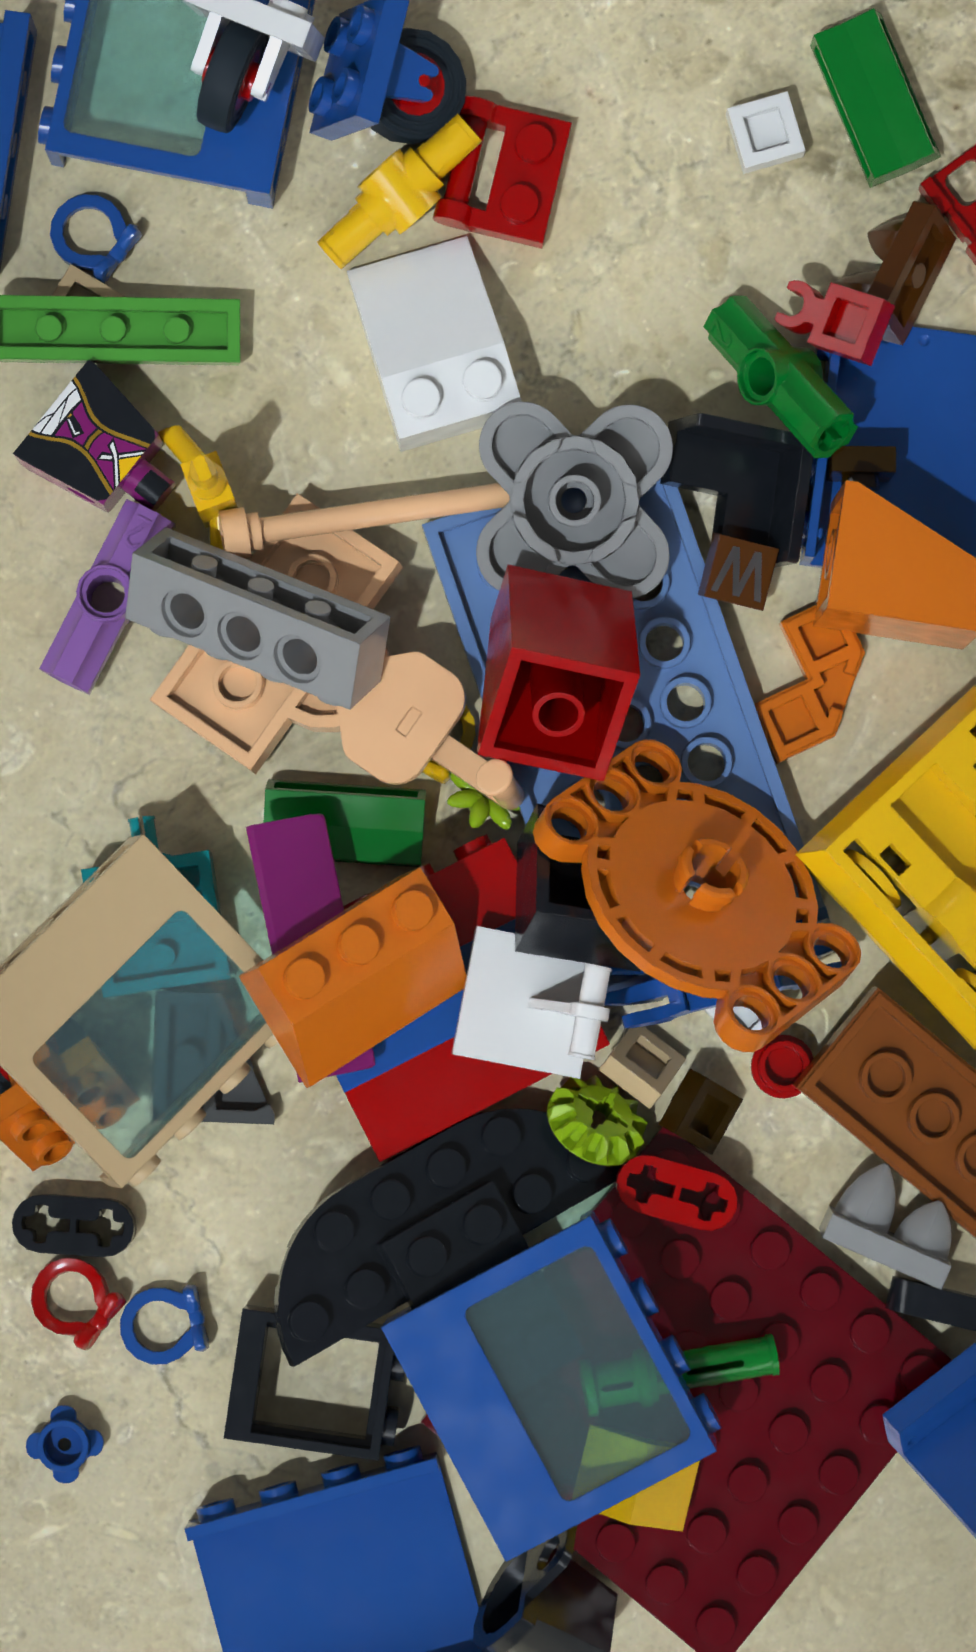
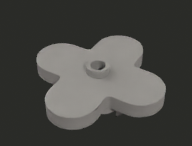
(614, 468)

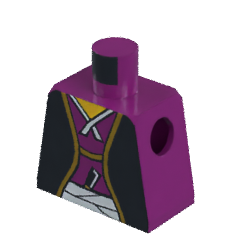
(96, 445)

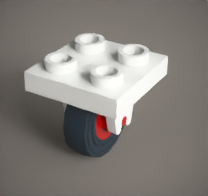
(244, 53)

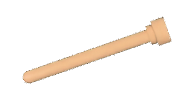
(247, 532)

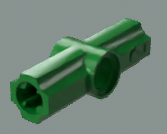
(780, 376)

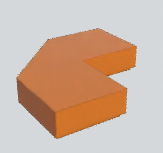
(813, 708)

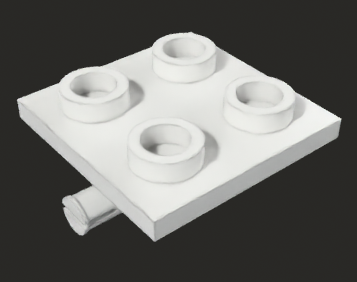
(529, 1007)

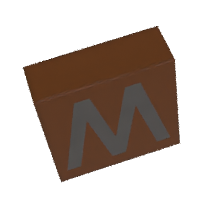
(738, 571)

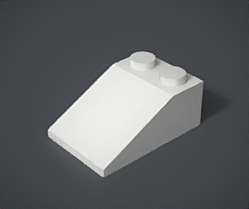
(433, 342)

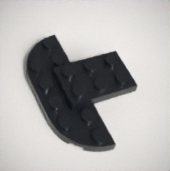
(425, 1224)

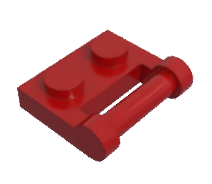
(523, 176)

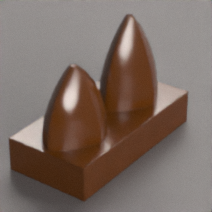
(912, 258)

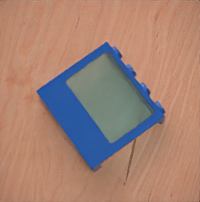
(134, 100)
(553, 1385)

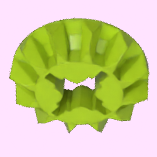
(571, 1116)

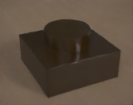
(862, 464)
(700, 1111)

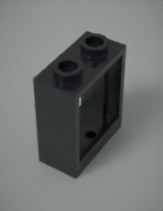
(246, 1386)

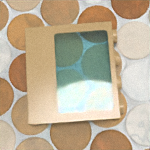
(129, 1011)

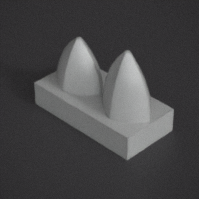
(863, 1225)

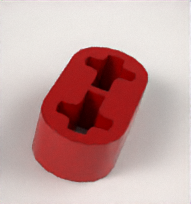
(671, 1207)

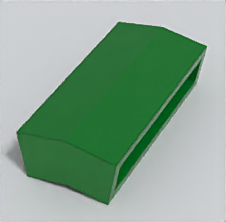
(874, 98)
(361, 820)

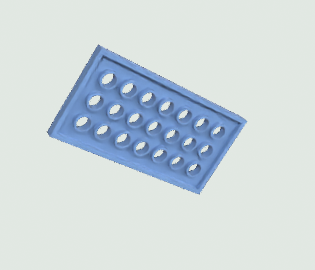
(705, 664)

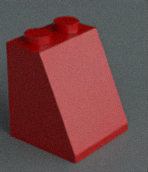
(558, 673)

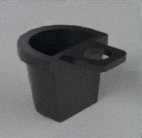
(546, 1604)

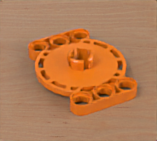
(740, 918)

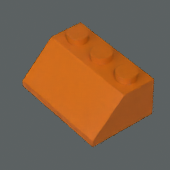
(359, 976)

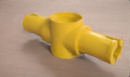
(399, 191)

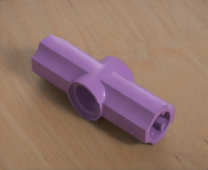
(91, 635)

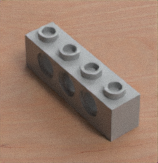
(257, 618)

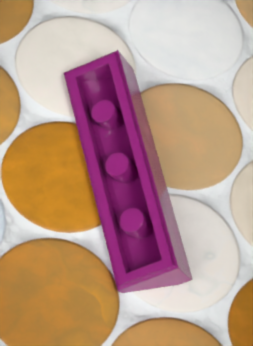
(298, 887)

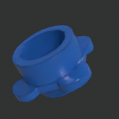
(64, 1463)

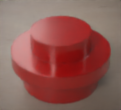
(779, 1065)

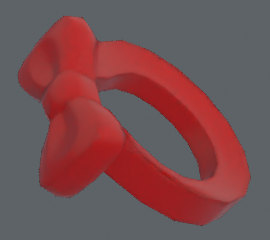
(108, 1303)

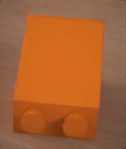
(893, 575)

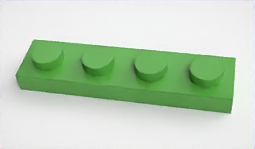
(119, 330)

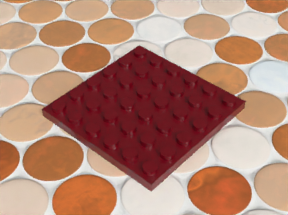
(791, 1443)

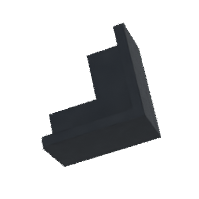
(753, 471)
(554, 911)

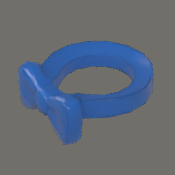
(100, 265)
(194, 1337)

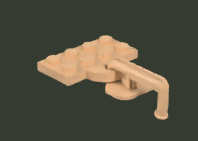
(386, 733)

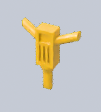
(204, 478)

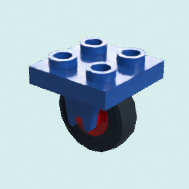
(385, 77)

